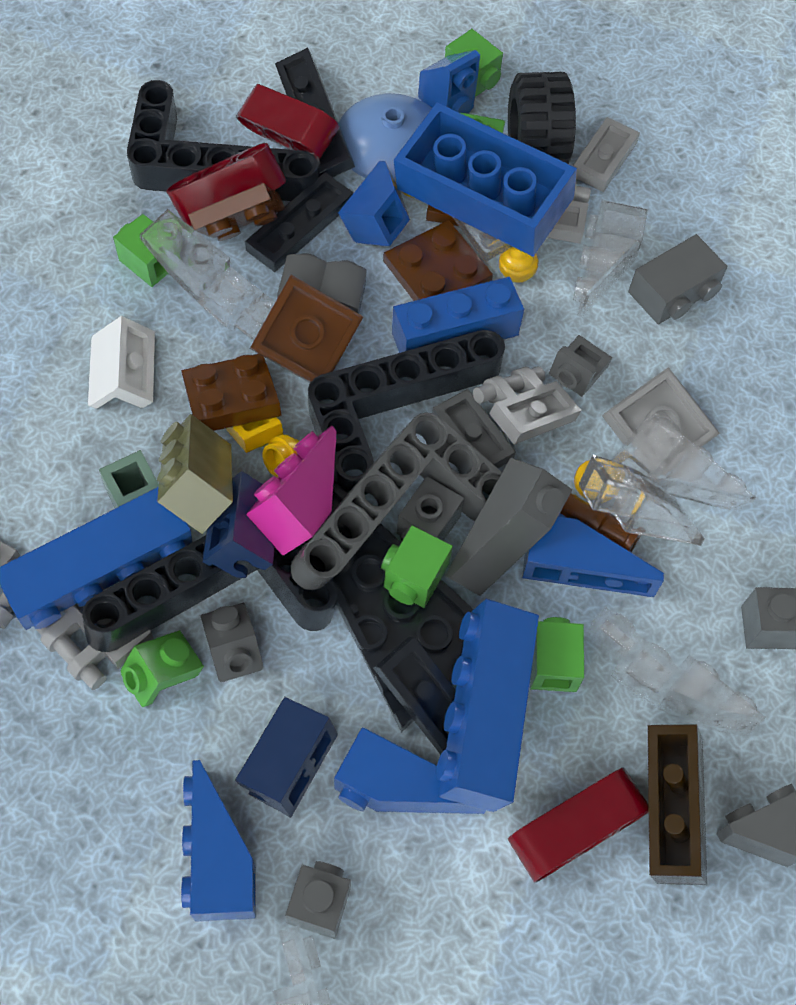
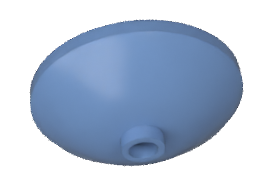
(380, 128)

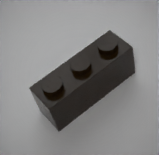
(676, 805)

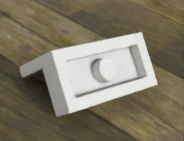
(122, 364)

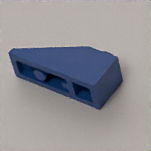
(584, 558)
(391, 779)

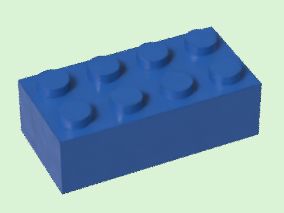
(485, 178)

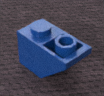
(451, 82)
(375, 209)

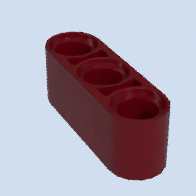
(287, 121)
(225, 180)
(578, 824)

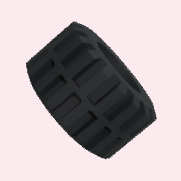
(543, 113)

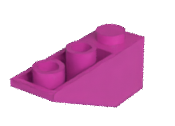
(301, 496)

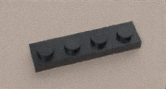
(304, 83)

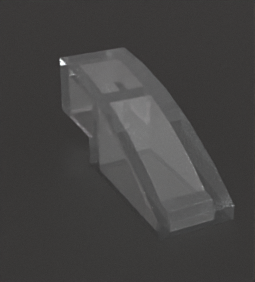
(637, 502)

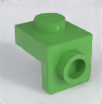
(159, 665)

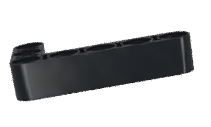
(161, 161)
(391, 392)
(177, 596)

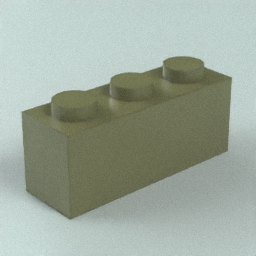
(195, 473)

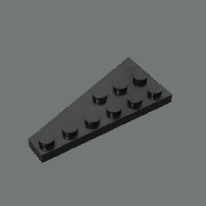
(383, 623)

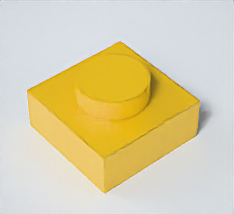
(256, 434)

